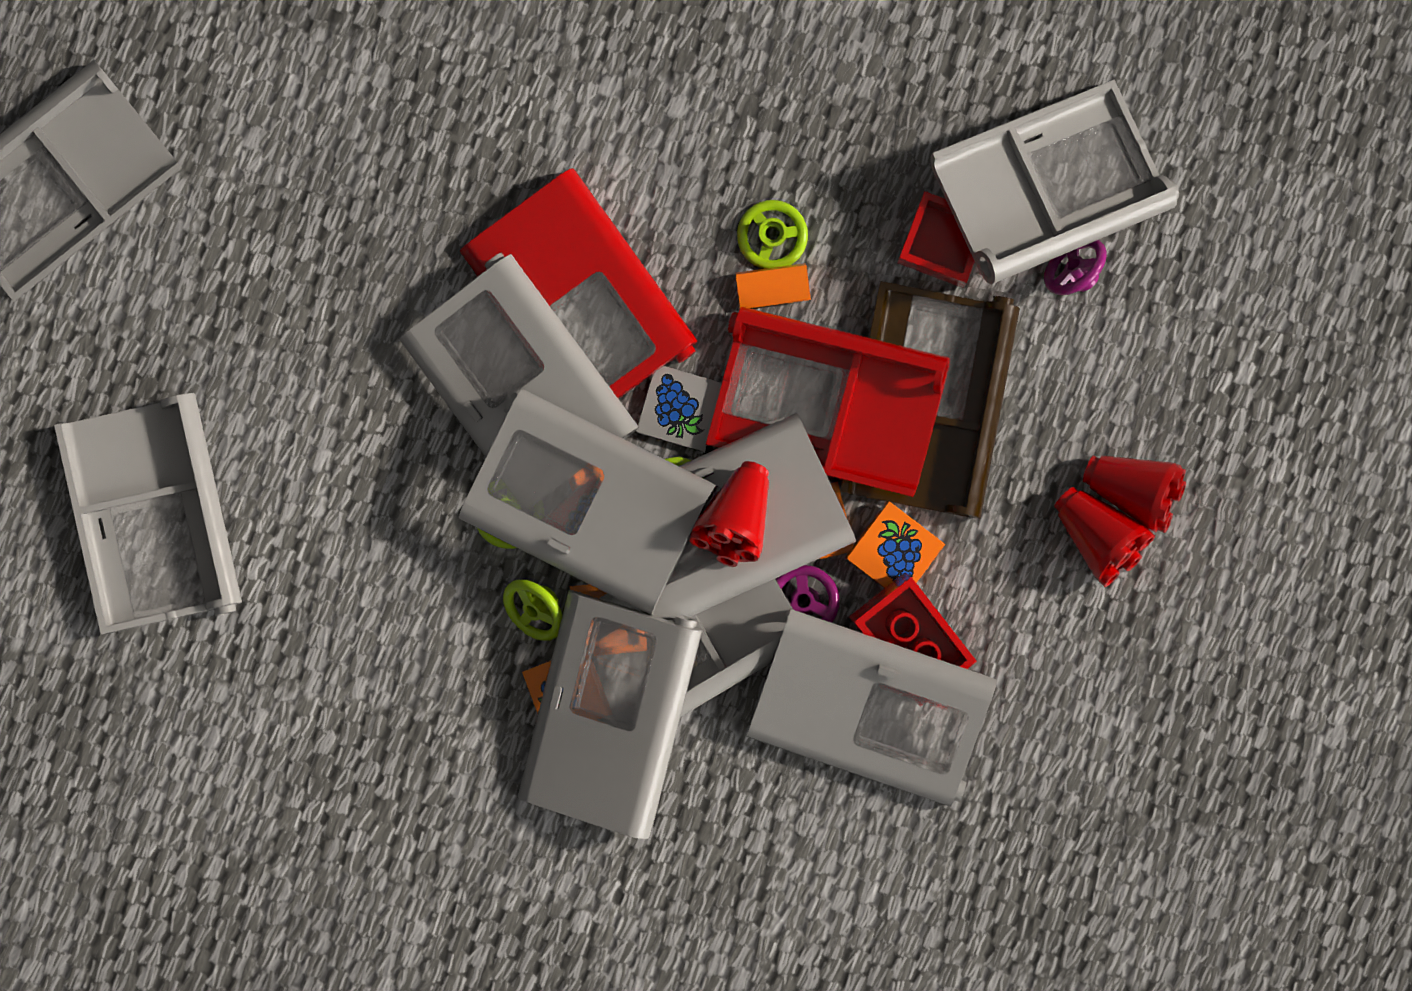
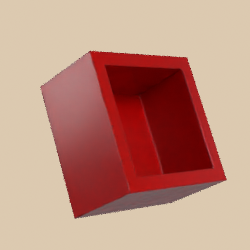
(936, 243)

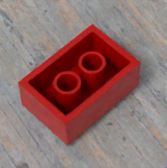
(910, 620)

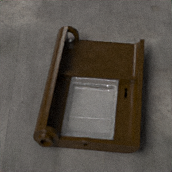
(980, 345)

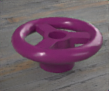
(1078, 271)
(828, 612)

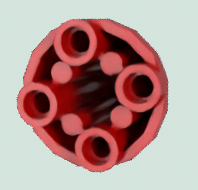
(1138, 487)
(735, 517)
(1102, 534)

